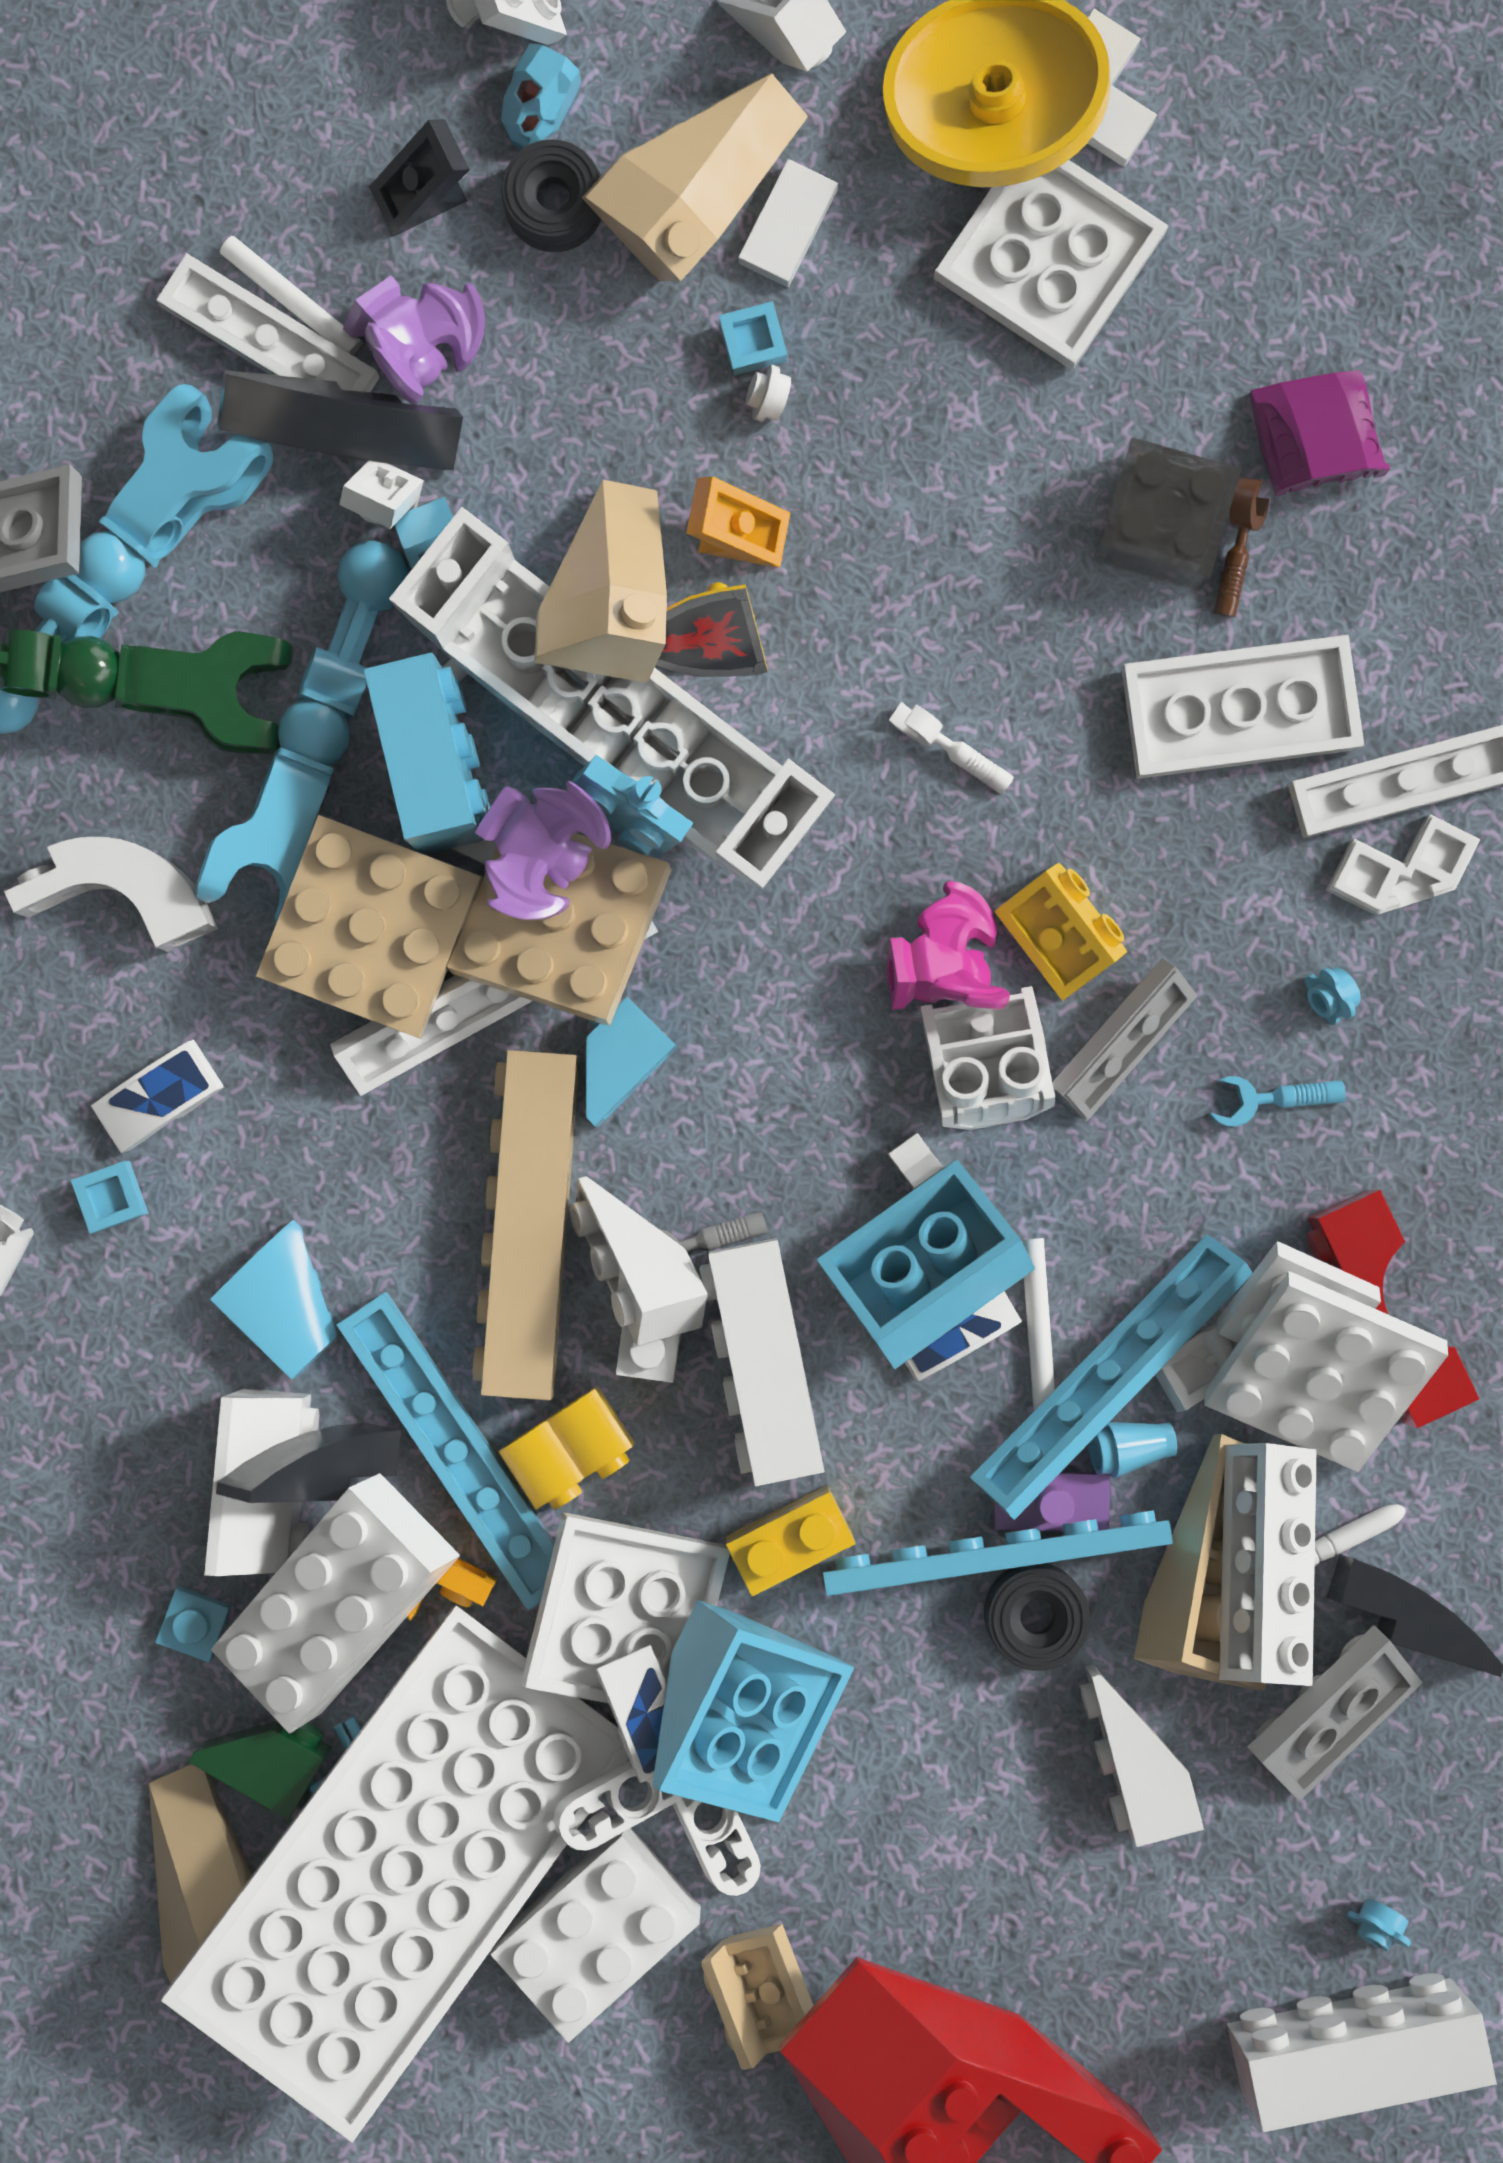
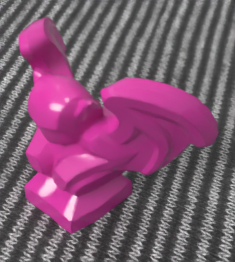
(938, 962)

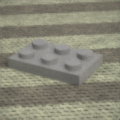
(40, 527)
(1335, 1712)

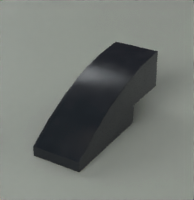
(314, 1465)
(1410, 1615)

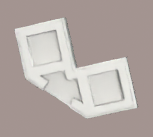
(1125, 119)
(1386, 884)

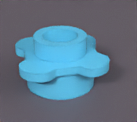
(1333, 994)
(1380, 1925)

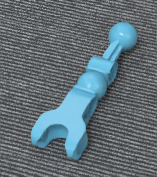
(145, 523)
(310, 733)

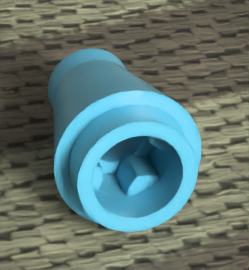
(1129, 1446)

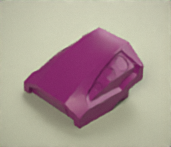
(1317, 431)

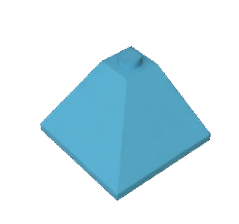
(742, 1712)

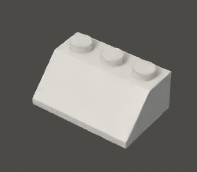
(255, 1535)

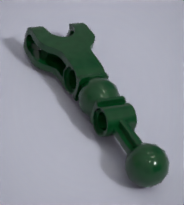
(151, 680)

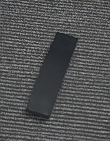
(338, 421)

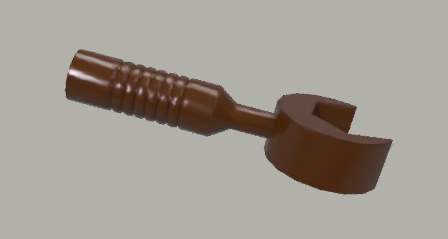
(1245, 514)

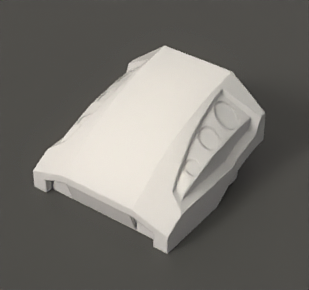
(985, 1050)

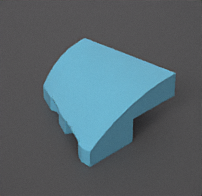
(280, 1303)

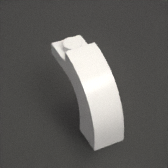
(151, 882)

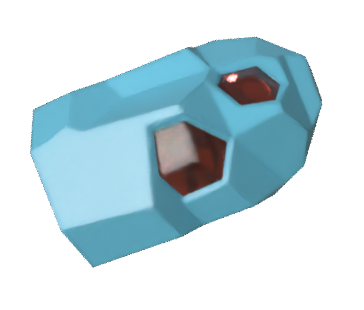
(539, 95)

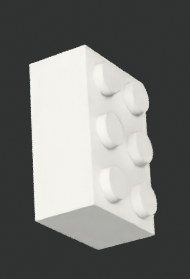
(596, 1932)

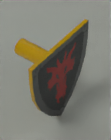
(713, 635)

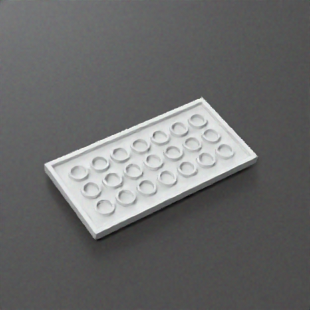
(396, 1876)

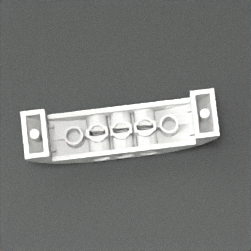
(484, 617)

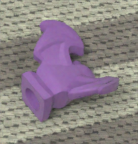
(406, 330)
(537, 843)

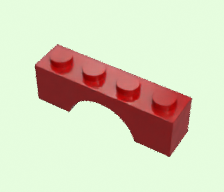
(1362, 1240)

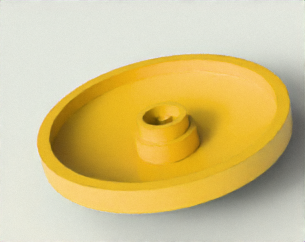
(996, 89)

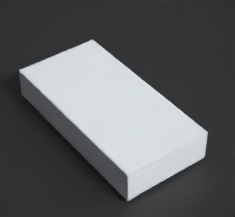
(788, 223)

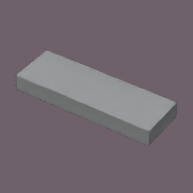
(1124, 1040)

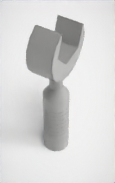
(725, 1233)

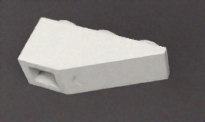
(645, 1269)
(1151, 1782)

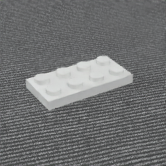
(1242, 706)

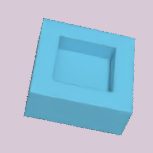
(753, 338)
(109, 1197)
(193, 1623)

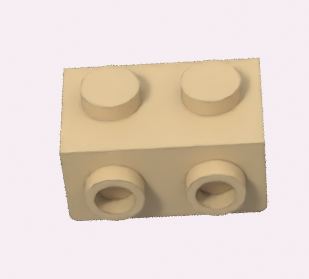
(756, 1991)

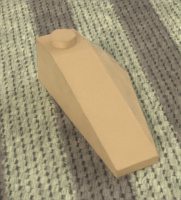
(693, 179)
(609, 591)
(1184, 1601)
(195, 1862)

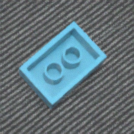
(428, 752)
(926, 1263)

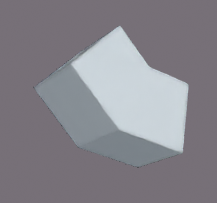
(915, 1161)

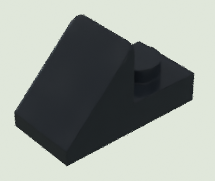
(421, 179)

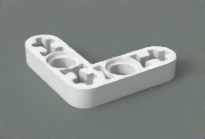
(605, 1829)

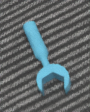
(1283, 1096)

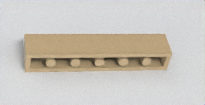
(529, 1225)

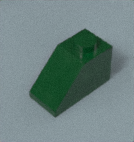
(266, 1763)

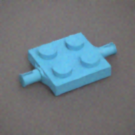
(633, 808)

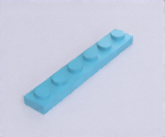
(1111, 1376)
(452, 1445)
(1021, 1550)

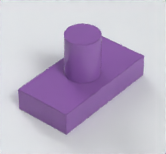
(1065, 1500)

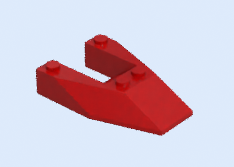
(941, 2075)

